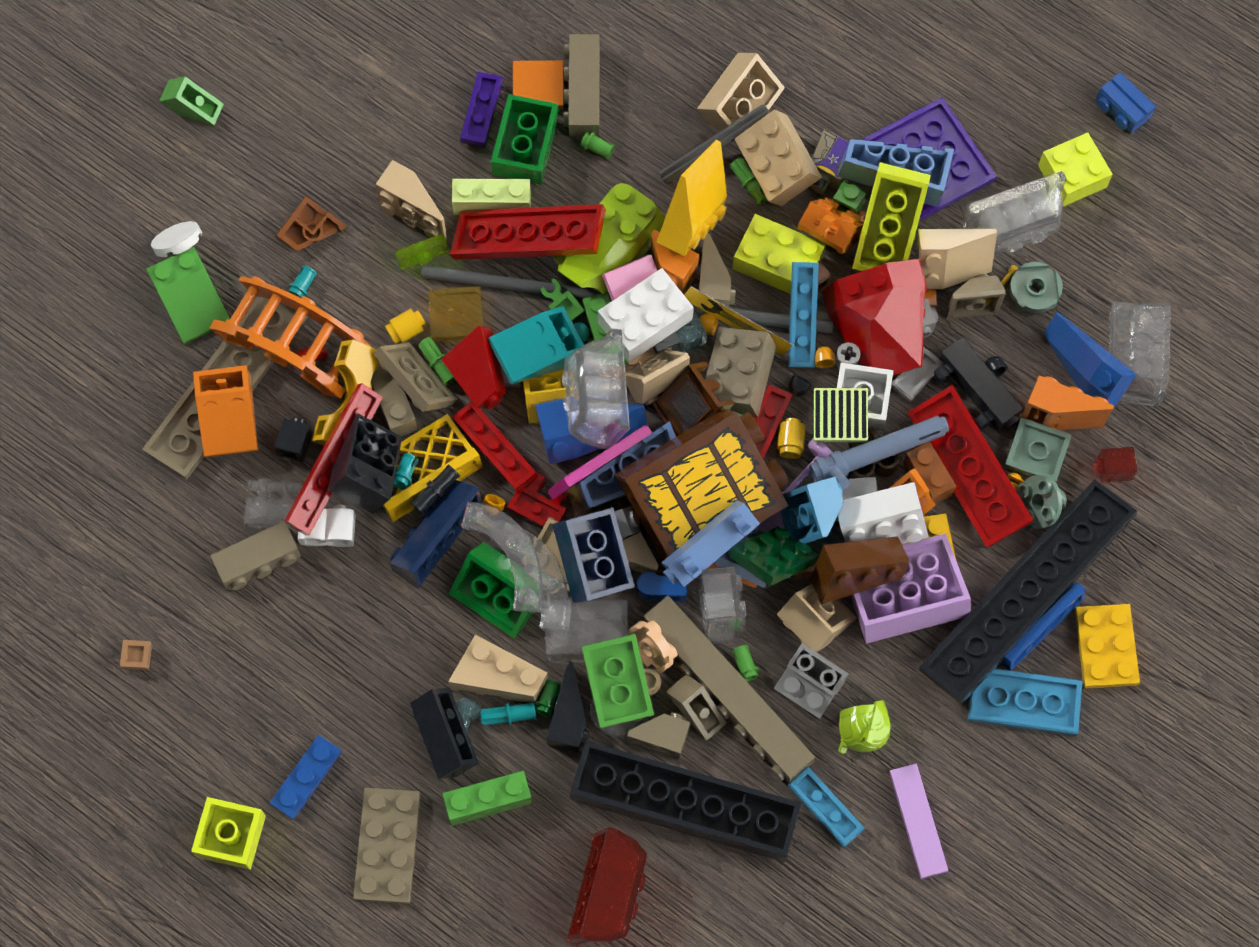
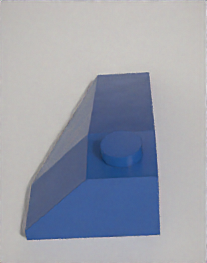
(1087, 362)
(558, 441)

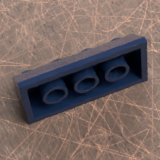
(434, 535)

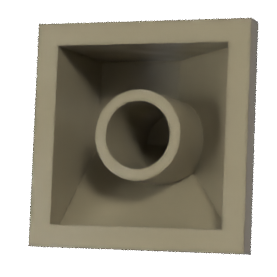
(971, 297)

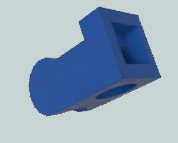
(656, 588)

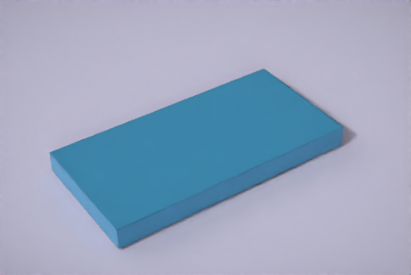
(1027, 702)

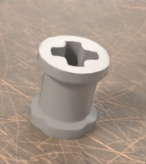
(843, 351)

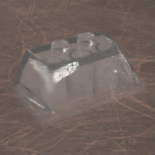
(1021, 213)
(1142, 343)
(597, 391)

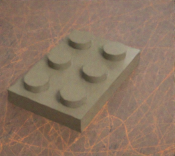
(415, 377)

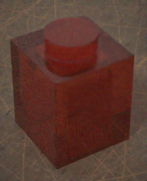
(1116, 464)

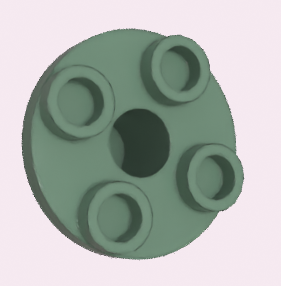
(1042, 500)

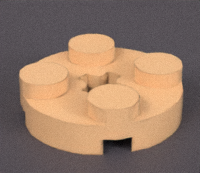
(653, 646)

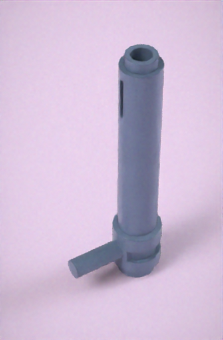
(840, 463)

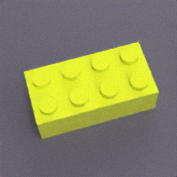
(891, 217)

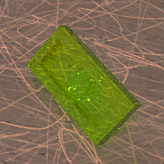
(421, 252)

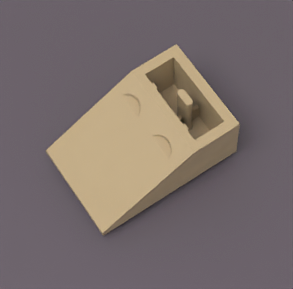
(406, 197)

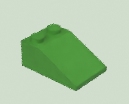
(187, 294)

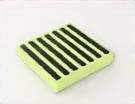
(840, 414)

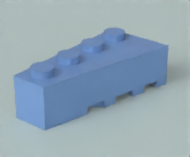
(863, 159)
(603, 486)

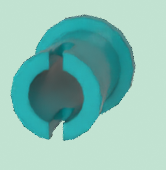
(302, 282)
(405, 471)

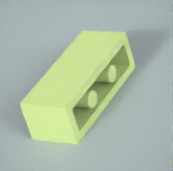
(490, 194)

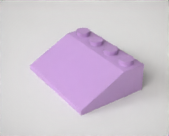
(924, 597)

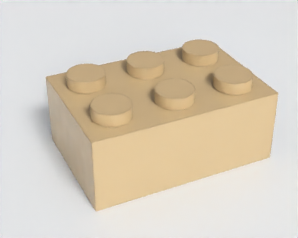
(778, 158)

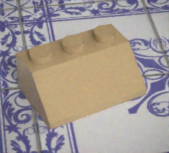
(739, 91)

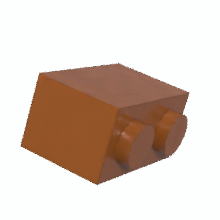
(931, 470)

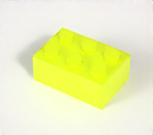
(770, 249)

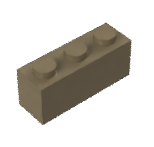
(256, 556)

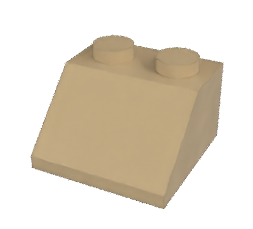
(815, 623)

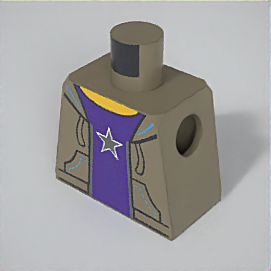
(828, 161)

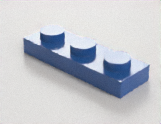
(305, 777)

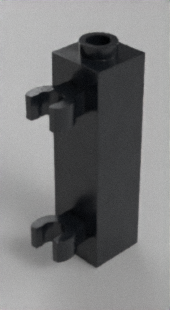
(980, 385)

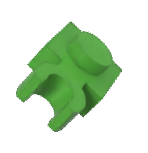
(567, 300)

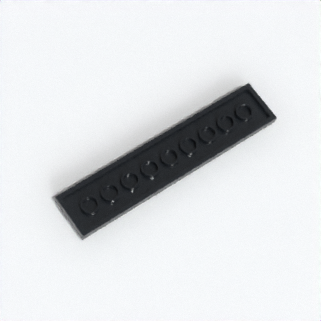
(1027, 591)

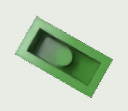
(191, 101)

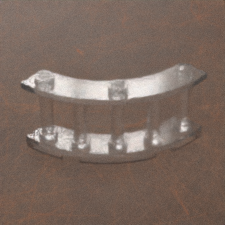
(536, 569)

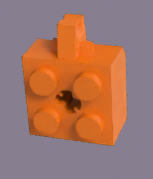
(831, 224)

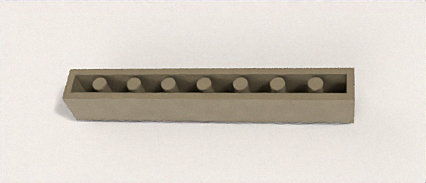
(731, 693)

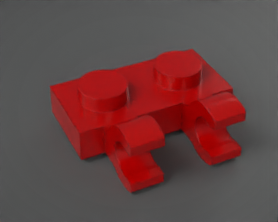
(536, 507)

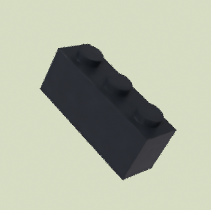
(444, 733)

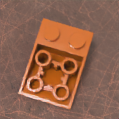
(1065, 406)
(225, 410)

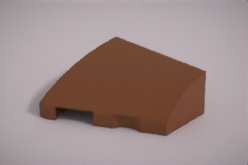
(308, 225)

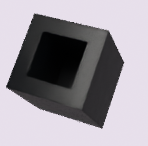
(293, 439)

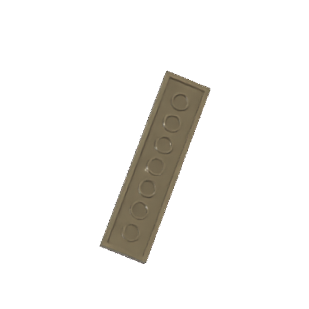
(178, 438)

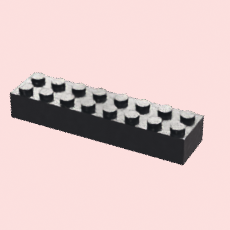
(685, 801)

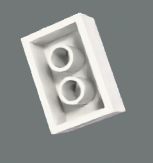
(646, 314)
(884, 515)

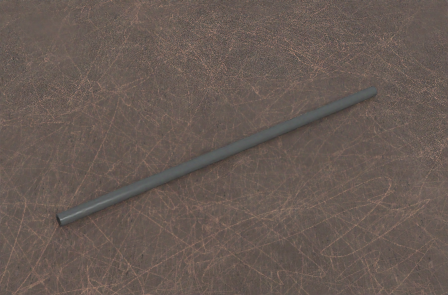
(533, 286)

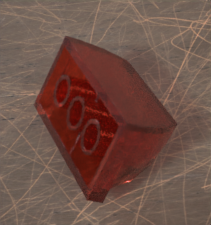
(608, 888)

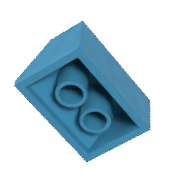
(812, 509)

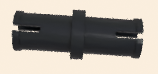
(435, 489)

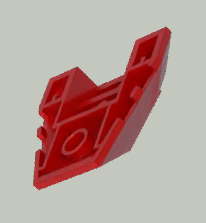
(882, 314)

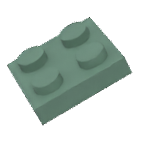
(1037, 449)

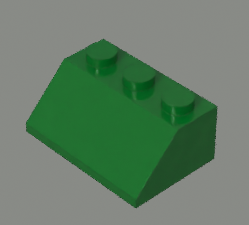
(489, 589)

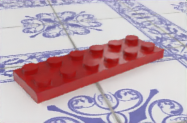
(528, 232)
(975, 470)

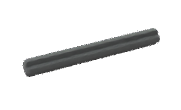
(725, 137)

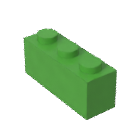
(487, 798)

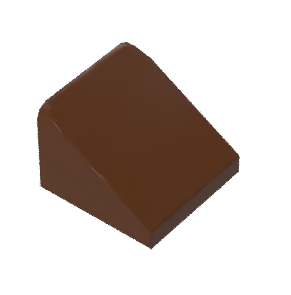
(823, 277)

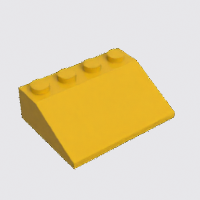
(696, 202)

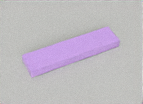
(918, 821)

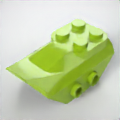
(623, 239)

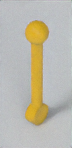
(1012, 269)

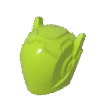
(864, 727)

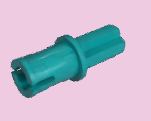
(508, 714)

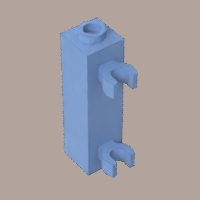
(709, 544)

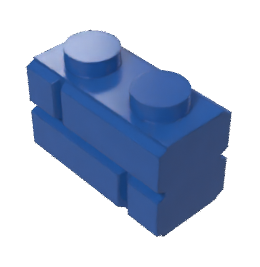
(1125, 103)

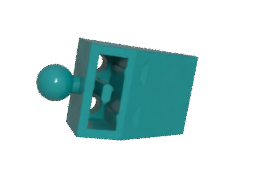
(538, 344)

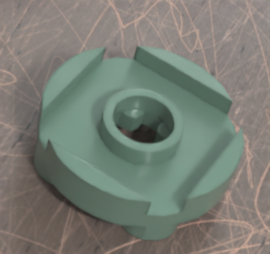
(1028, 300)

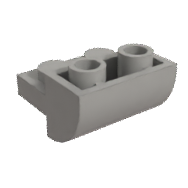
(811, 680)

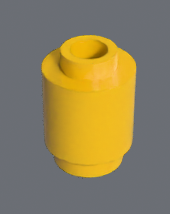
(405, 326)
(791, 438)

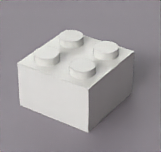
(878, 384)

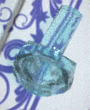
(468, 710)

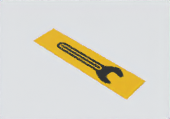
(731, 317)

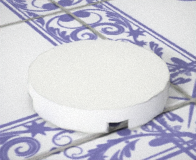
(176, 239)

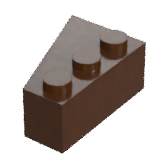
(857, 566)

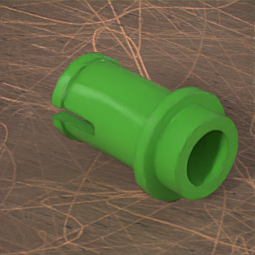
(597, 145)
(745, 663)

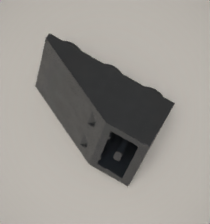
(366, 465)

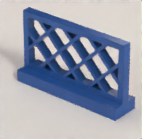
(1045, 625)

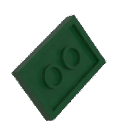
(773, 555)

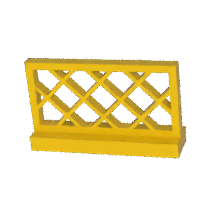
(464, 464)

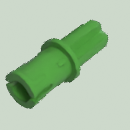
(748, 180)
(434, 356)

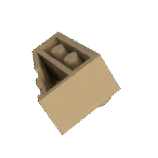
(497, 673)

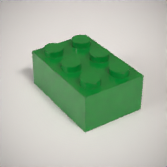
(525, 139)

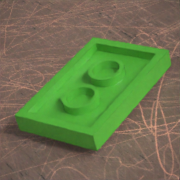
(617, 680)

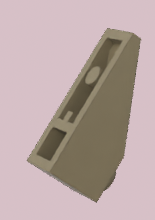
(714, 275)
(394, 403)

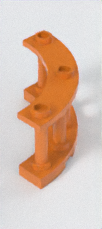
(279, 350)

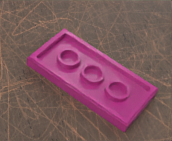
(598, 462)

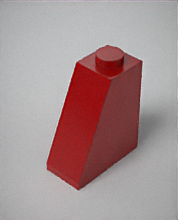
(477, 368)

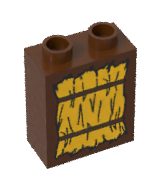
(700, 476)

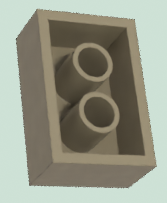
(741, 367)

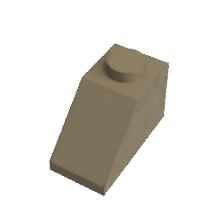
(696, 706)
(662, 734)

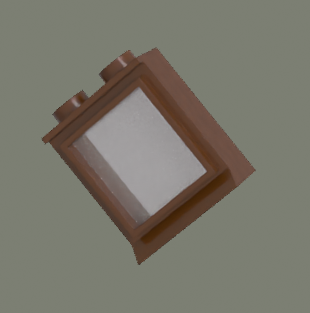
(690, 400)

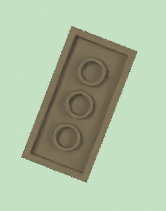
(387, 846)

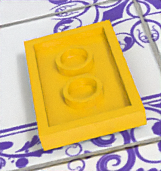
(1107, 646)

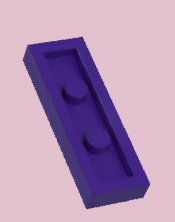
(481, 109)

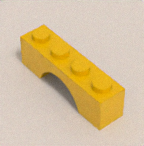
(356, 365)

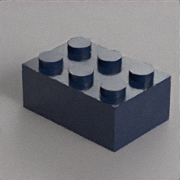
(593, 555)

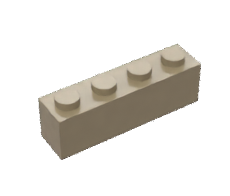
(583, 81)

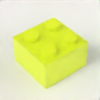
(1081, 165)
(228, 833)

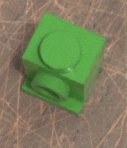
(850, 197)

